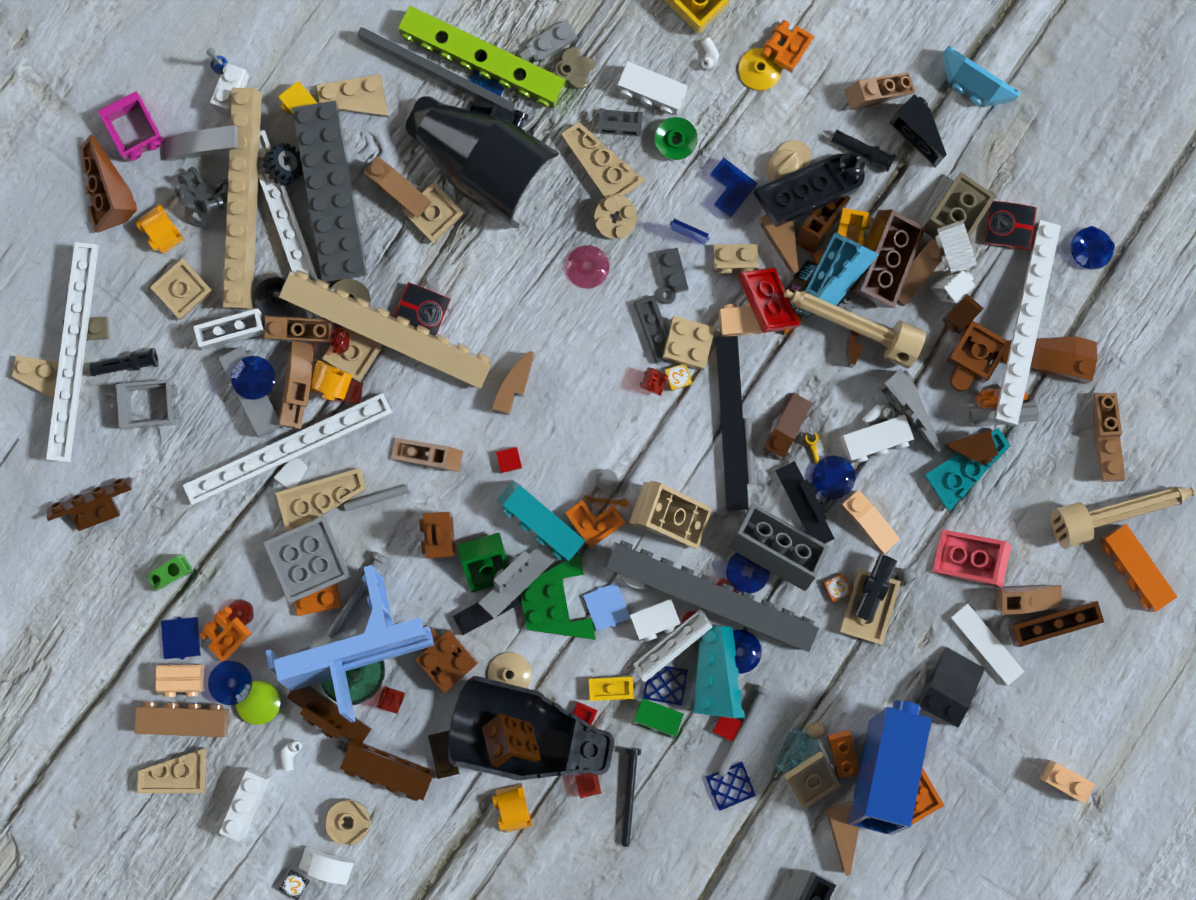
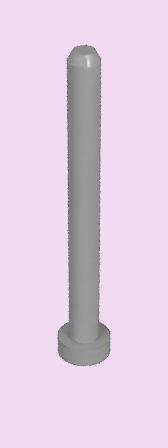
(379, 559)
(761, 692)

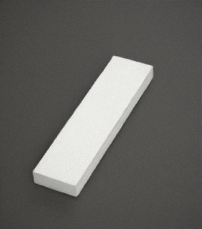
(987, 644)
(672, 645)

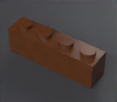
(1055, 623)
(387, 769)

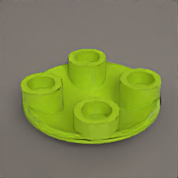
(261, 704)

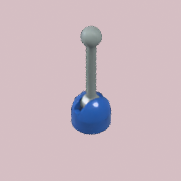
(216, 62)

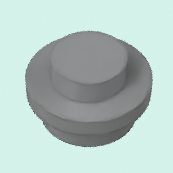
(606, 479)

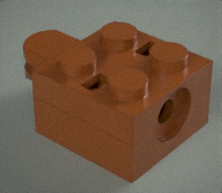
(973, 354)
(438, 535)
(444, 661)

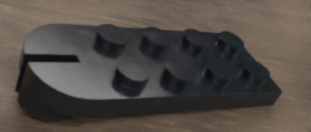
(811, 187)

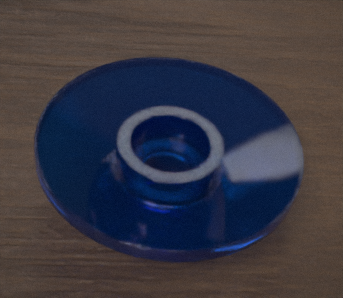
(752, 650)
(219, 682)

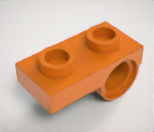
(843, 754)

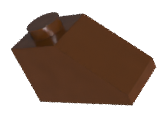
(962, 314)
(974, 448)

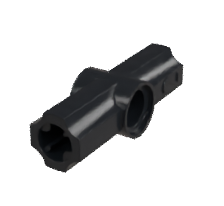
(875, 587)

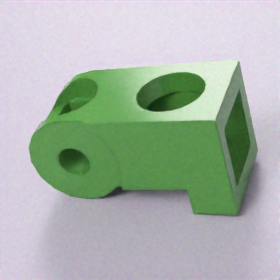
(169, 572)

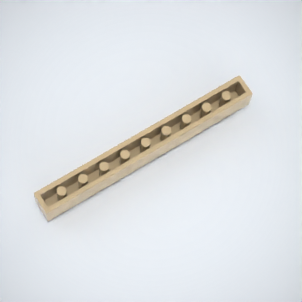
(242, 200)
(386, 329)

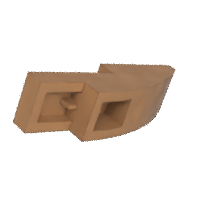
(297, 384)
(1107, 437)

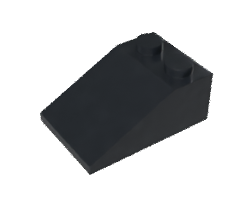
(918, 127)
(951, 687)

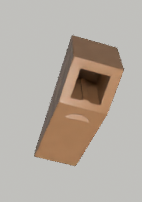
(878, 90)
(297, 328)
(1028, 599)

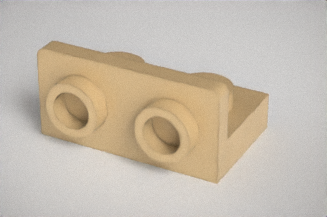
(735, 258)

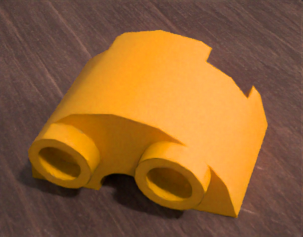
(853, 225)
(160, 229)
(329, 381)
(513, 808)

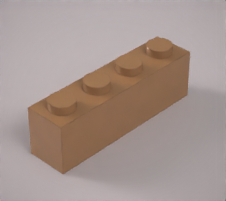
(181, 720)

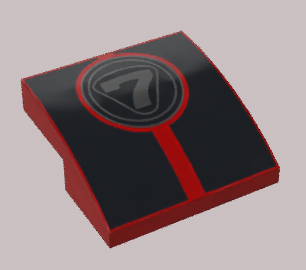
(1010, 225)
(422, 307)

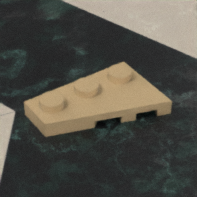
(356, 95)
(36, 374)
(177, 775)

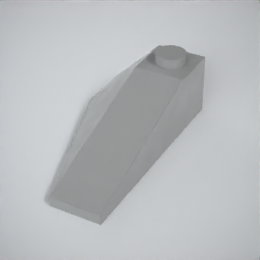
(905, 399)

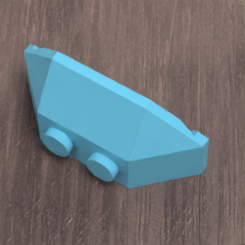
(976, 82)

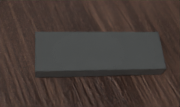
(653, 326)

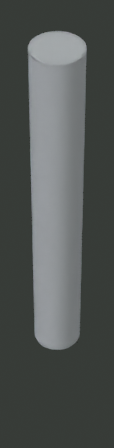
(749, 453)
(376, 498)

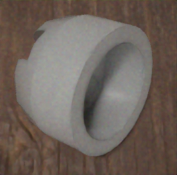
(906, 576)

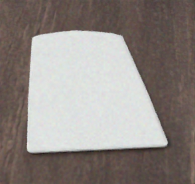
(291, 473)

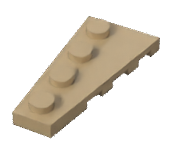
(601, 163)
(317, 498)

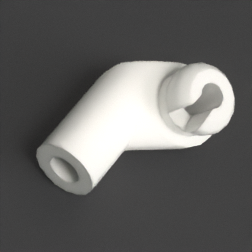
(711, 56)
(879, 412)
(288, 753)

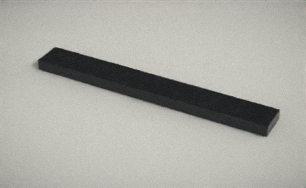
(732, 423)

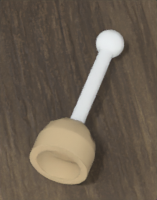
(815, 731)

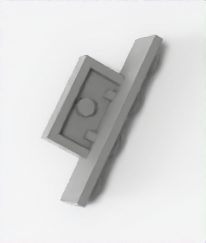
(516, 578)

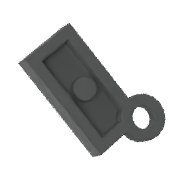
(672, 274)

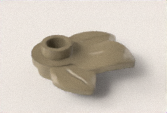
(578, 68)

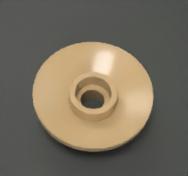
(514, 663)

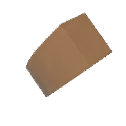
(513, 384)

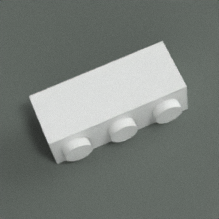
(651, 88)
(230, 329)
(877, 439)
(244, 805)

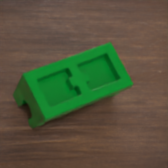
(658, 718)

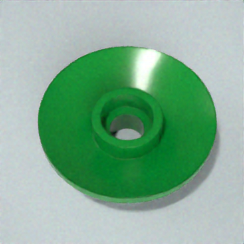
(678, 128)

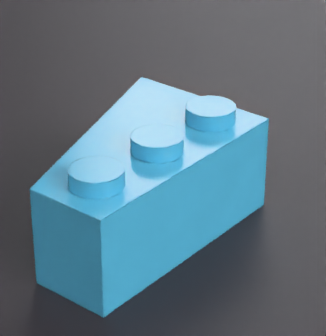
(839, 269)

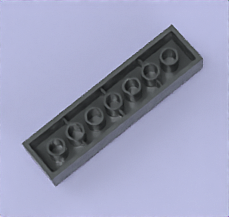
(330, 191)

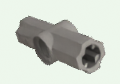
(985, 417)

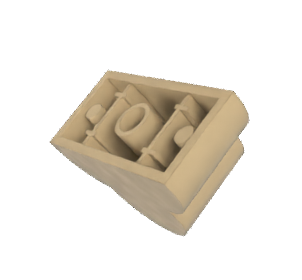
(670, 514)

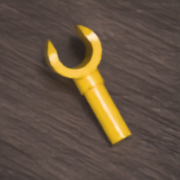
(813, 447)

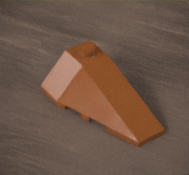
(109, 193)
(1064, 357)

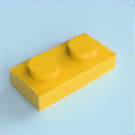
(611, 688)

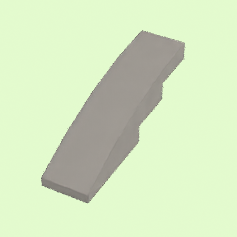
(201, 142)

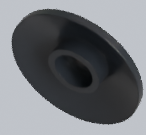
(268, 302)

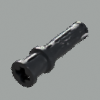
(871, 153)
(134, 361)

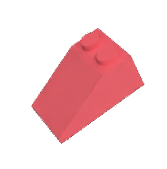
(972, 558)

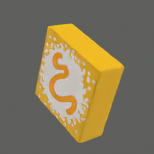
(678, 377)

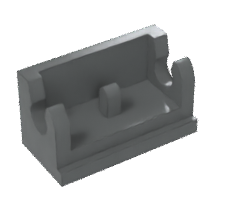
(620, 122)

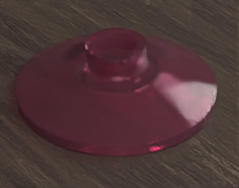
(587, 277)

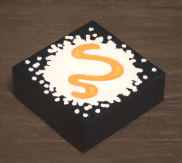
(294, 884)

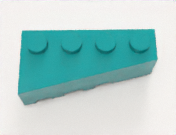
(540, 520)
(717, 679)

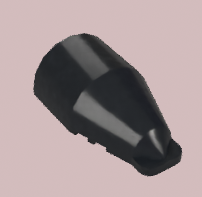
(479, 154)
(563, 739)

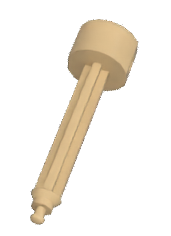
(901, 343)
(1076, 525)

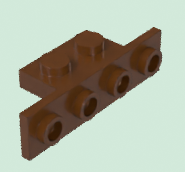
(91, 507)
(325, 714)

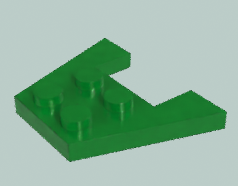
(546, 603)

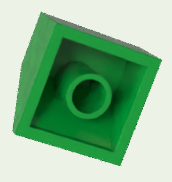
(482, 560)

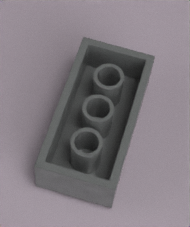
(779, 547)

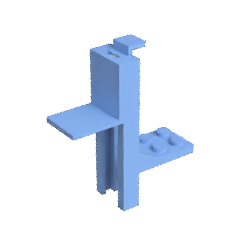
(378, 643)

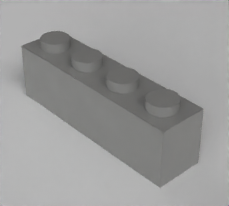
(260, 412)

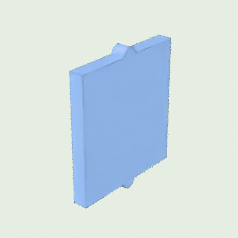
(606, 606)

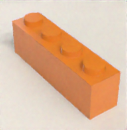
(1138, 568)

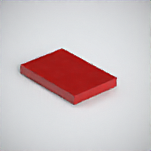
(767, 300)

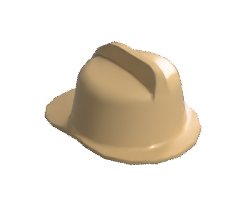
(787, 159)

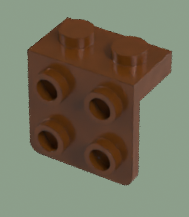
(509, 738)

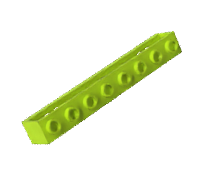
(499, 64)

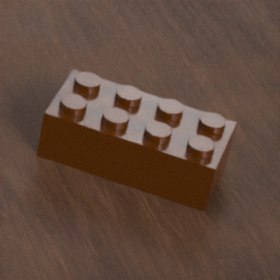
(896, 242)

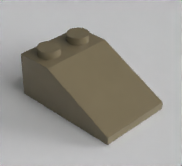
(962, 202)

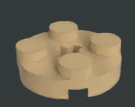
(620, 227)
(348, 809)

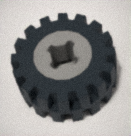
(275, 164)

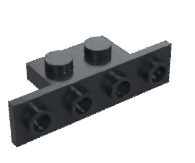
(804, 500)

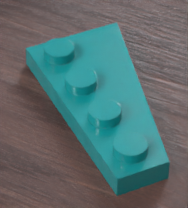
(957, 475)

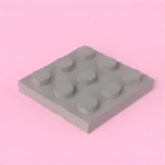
(307, 559)

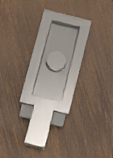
(549, 42)

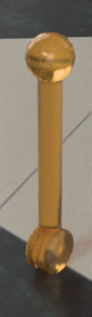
(623, 502)

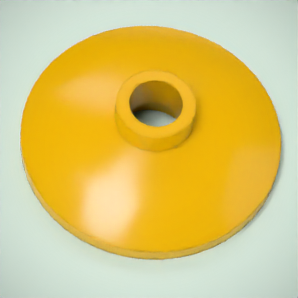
(758, 79)

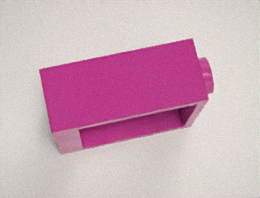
(121, 108)

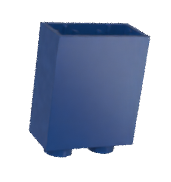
(890, 769)

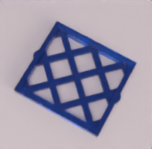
(656, 690)
(746, 779)

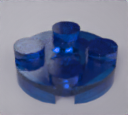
(744, 583)

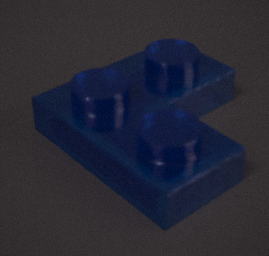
(737, 186)

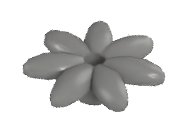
(849, 304)

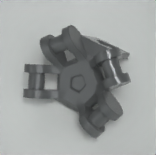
(200, 198)

